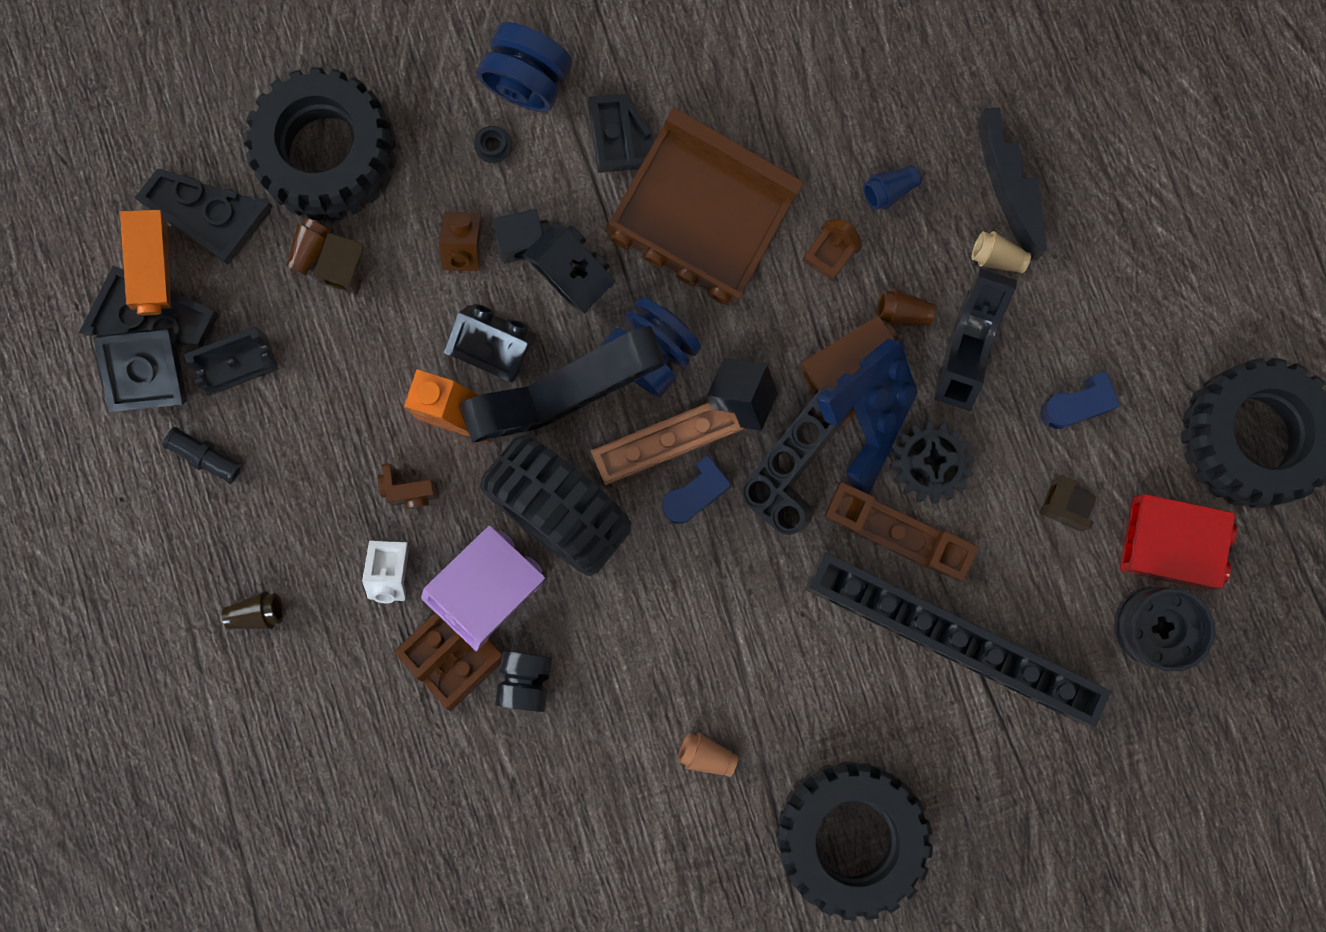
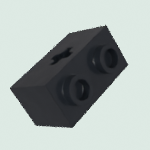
(576, 285)

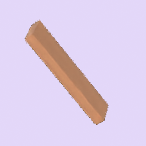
(663, 442)

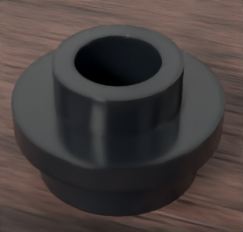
(488, 134)

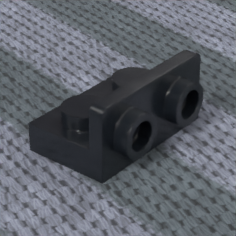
(489, 341)

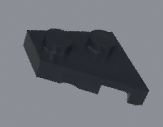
(618, 133)

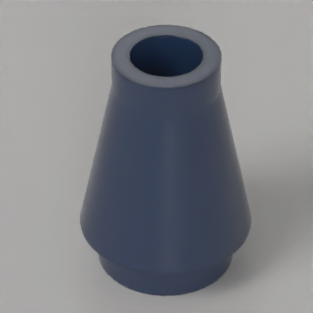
(889, 187)

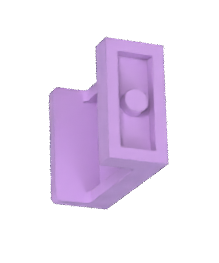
(483, 586)

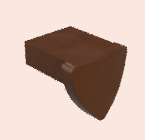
(833, 247)

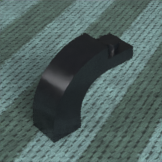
(972, 338)

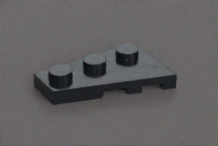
(206, 214)
(112, 315)

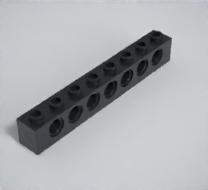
(958, 640)

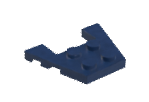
(881, 398)

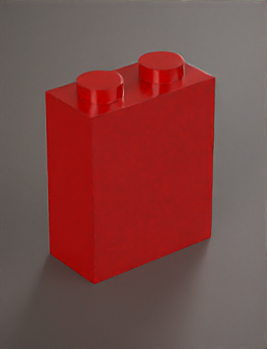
(1178, 542)

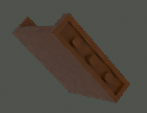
(703, 207)

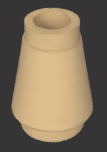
(999, 253)

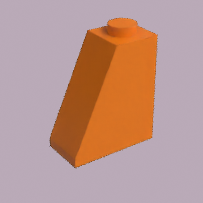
(146, 261)
(437, 401)

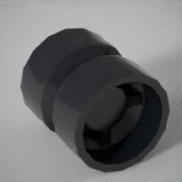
(523, 681)

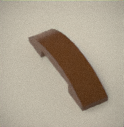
(900, 533)

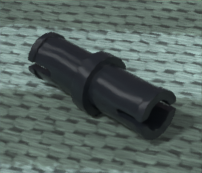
(202, 455)

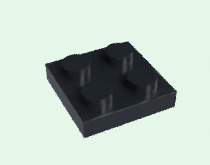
(140, 369)

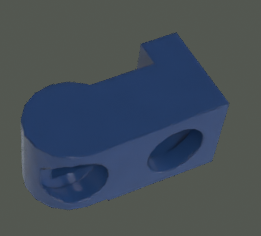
(1069, 409)
(685, 503)

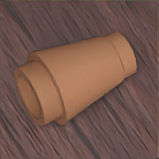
(706, 755)

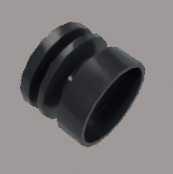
(1182, 640)

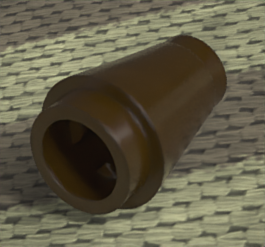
(255, 612)

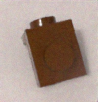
(460, 241)
(412, 494)

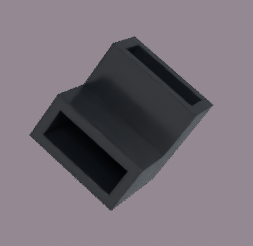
(743, 390)

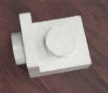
(385, 571)

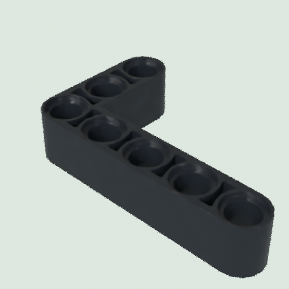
(564, 390)

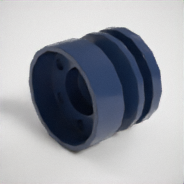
(671, 336)

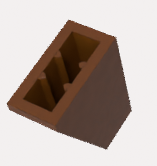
(845, 356)

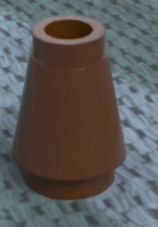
(307, 245)
(904, 309)

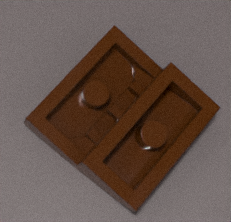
(447, 661)

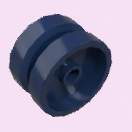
(524, 67)

